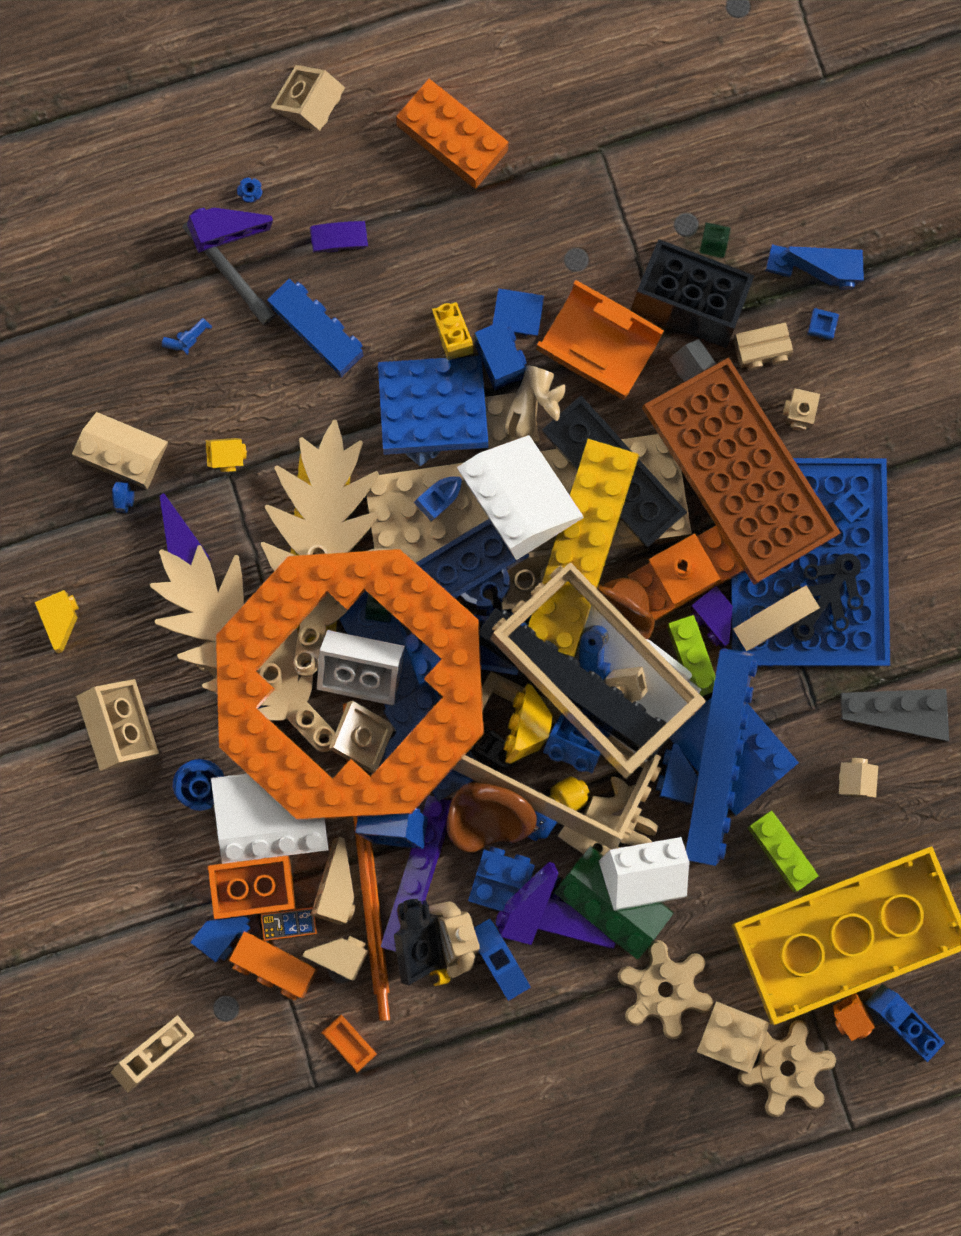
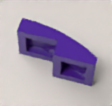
(339, 235)

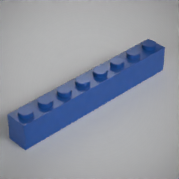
(719, 756)

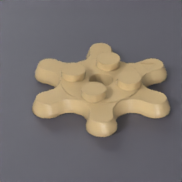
(649, 1000)
(801, 1082)

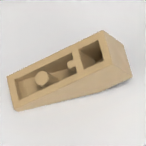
(335, 889)
(152, 1053)

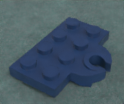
(473, 565)
(404, 718)

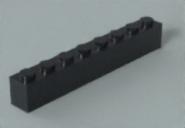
(585, 689)

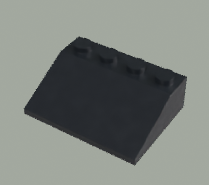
(692, 293)

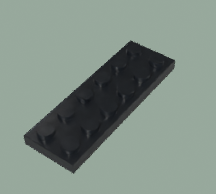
(648, 504)

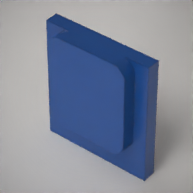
(519, 311)

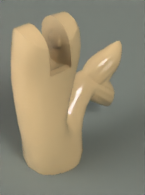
(533, 389)
(602, 810)

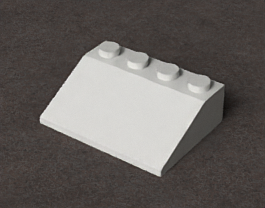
(520, 494)
(257, 826)

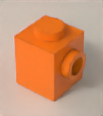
(853, 1018)

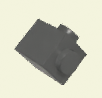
(691, 360)

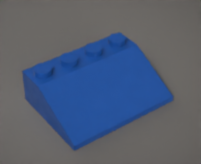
(762, 759)

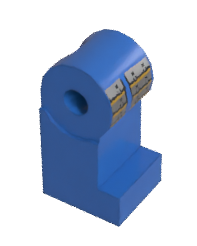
(592, 651)

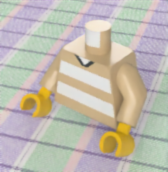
(457, 941)

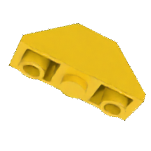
(452, 331)
(529, 725)

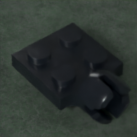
(417, 941)

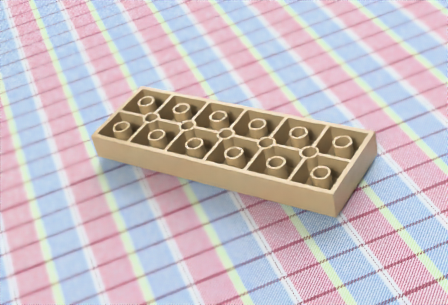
(408, 528)

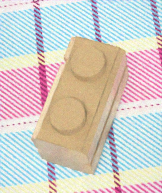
(763, 346)

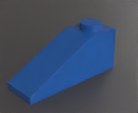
(829, 265)

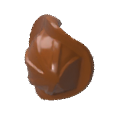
(631, 601)
(488, 815)

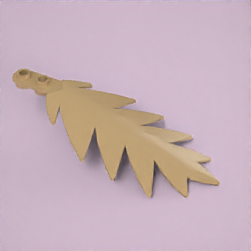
(324, 529)
(196, 591)

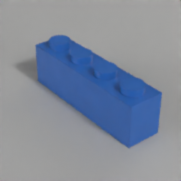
(315, 327)

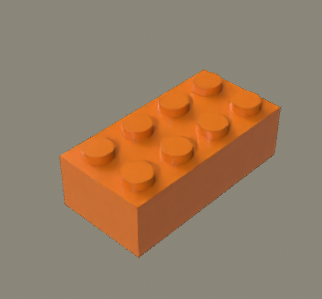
(452, 133)

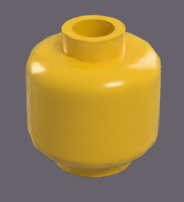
(570, 793)

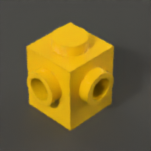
(225, 454)

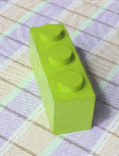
(692, 653)
(782, 851)

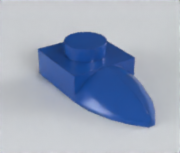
(122, 497)
(439, 497)

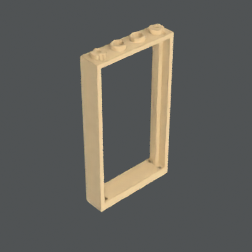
(629, 633)
(548, 806)

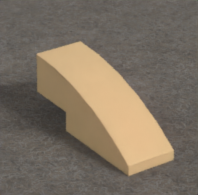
(776, 618)

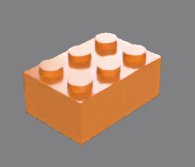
(251, 887)
(272, 966)

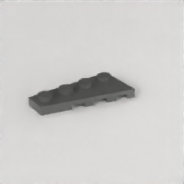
(904, 711)

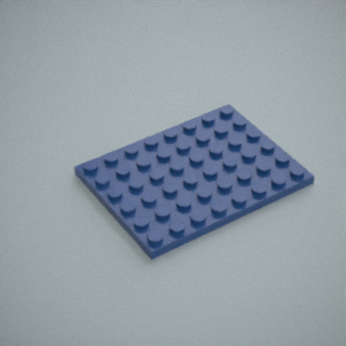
(868, 634)

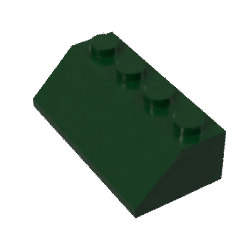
(587, 894)

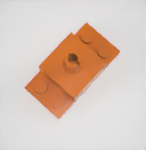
(687, 571)

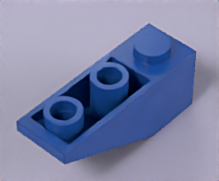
(905, 1022)

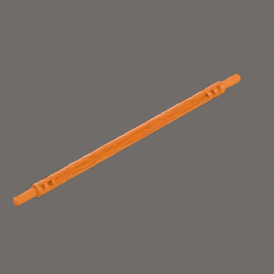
(373, 921)

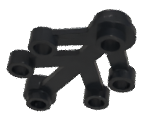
(830, 593)

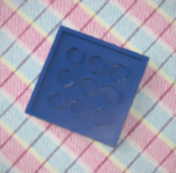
(432, 405)

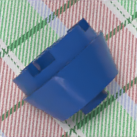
(193, 783)

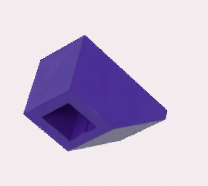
(715, 615)

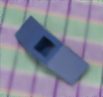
(500, 960)

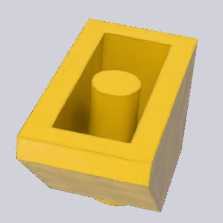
(58, 617)

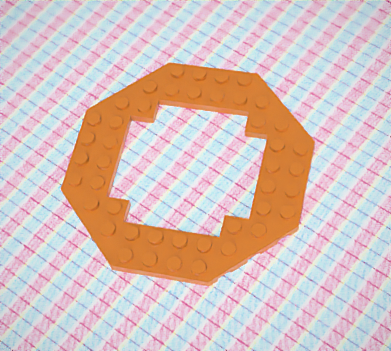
(421, 757)

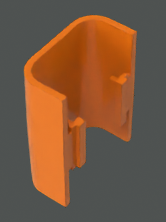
(600, 340)

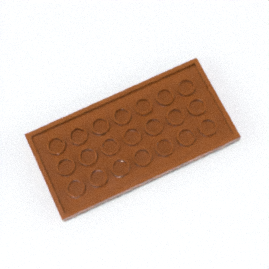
(741, 470)

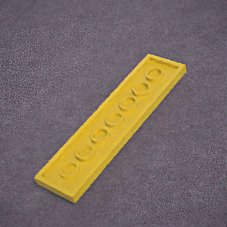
(600, 496)

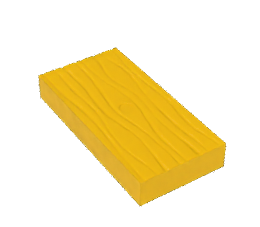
(850, 935)

